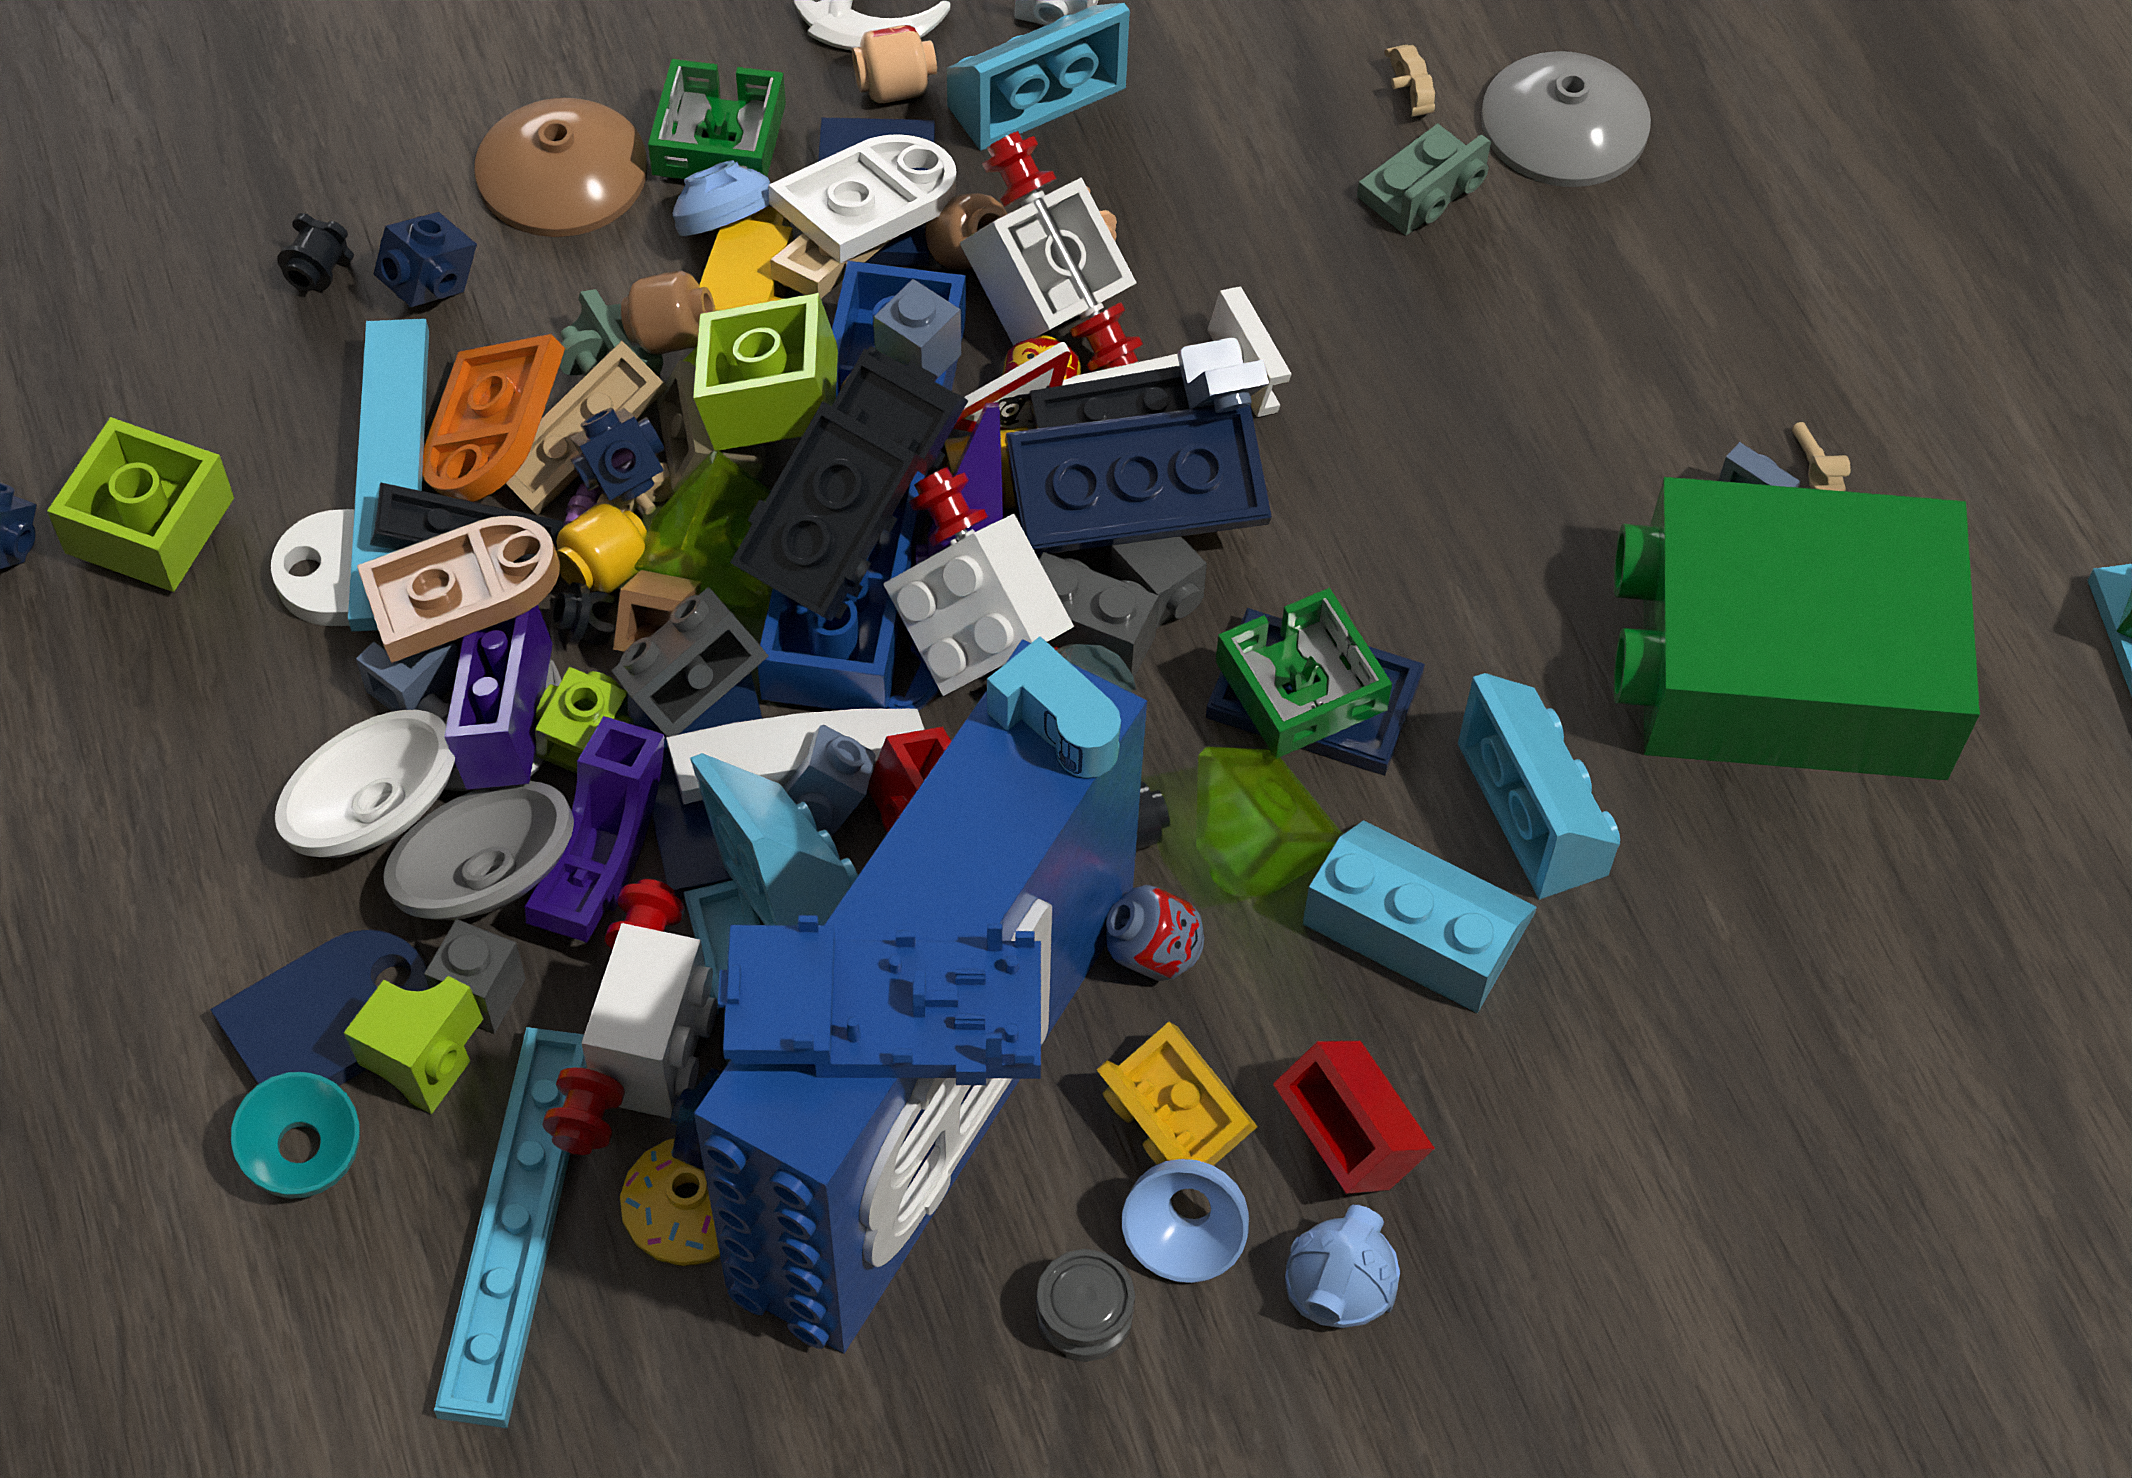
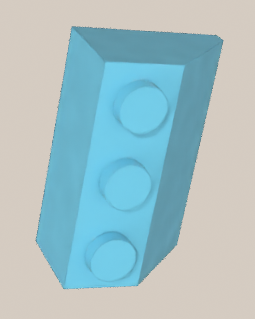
(1041, 74)
(1536, 786)
(771, 845)
(1416, 914)

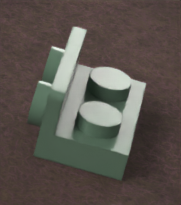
(1425, 178)

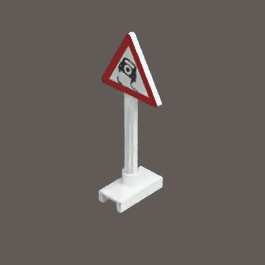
(1230, 319)

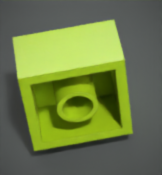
(764, 370)
(141, 504)

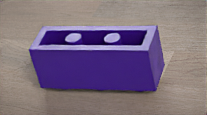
(496, 701)

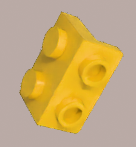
(1176, 1100)

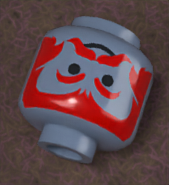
(1154, 933)

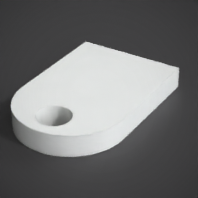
(867, 193)
(323, 595)

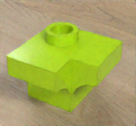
(416, 1038)

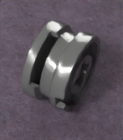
(1085, 1304)

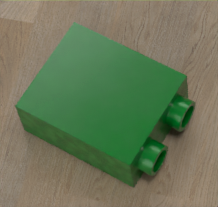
(1800, 628)

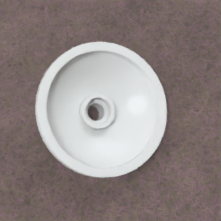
(365, 785)

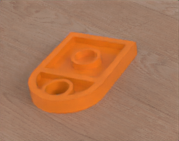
(489, 416)

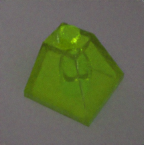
(702, 531)
(1257, 821)

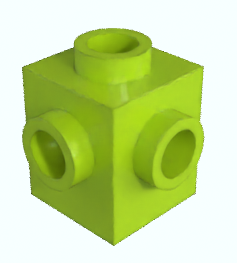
(572, 713)

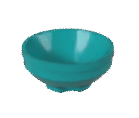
(289, 1103)

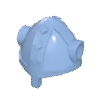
(1343, 1270)

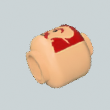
(893, 63)

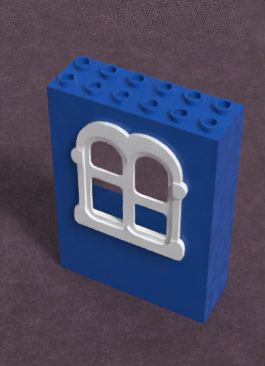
(838, 1176)

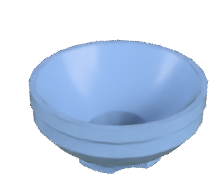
(719, 198)
(1178, 1245)

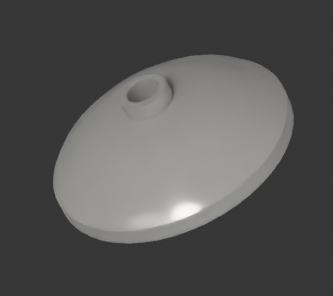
(1565, 119)
(479, 851)

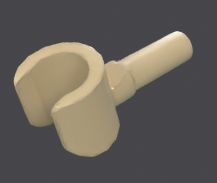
(1824, 471)

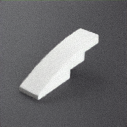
(781, 743)

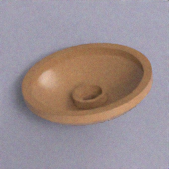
(561, 167)

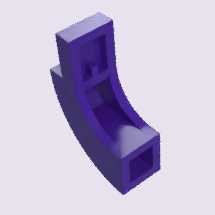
(611, 818)

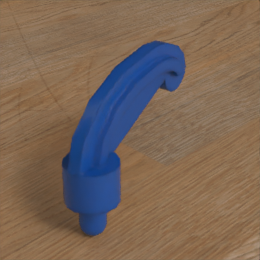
(921, 689)

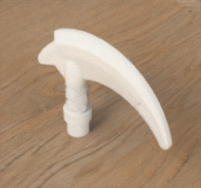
(841, 27)

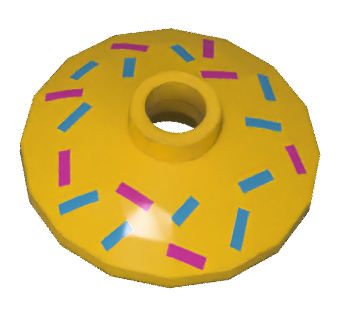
(660, 1221)

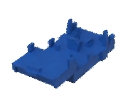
(883, 1004)

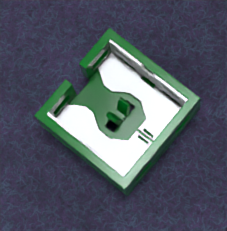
(695, 108)
(1316, 643)

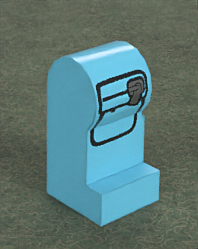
(1059, 707)

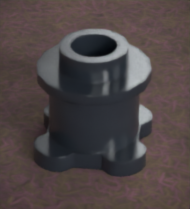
(314, 253)

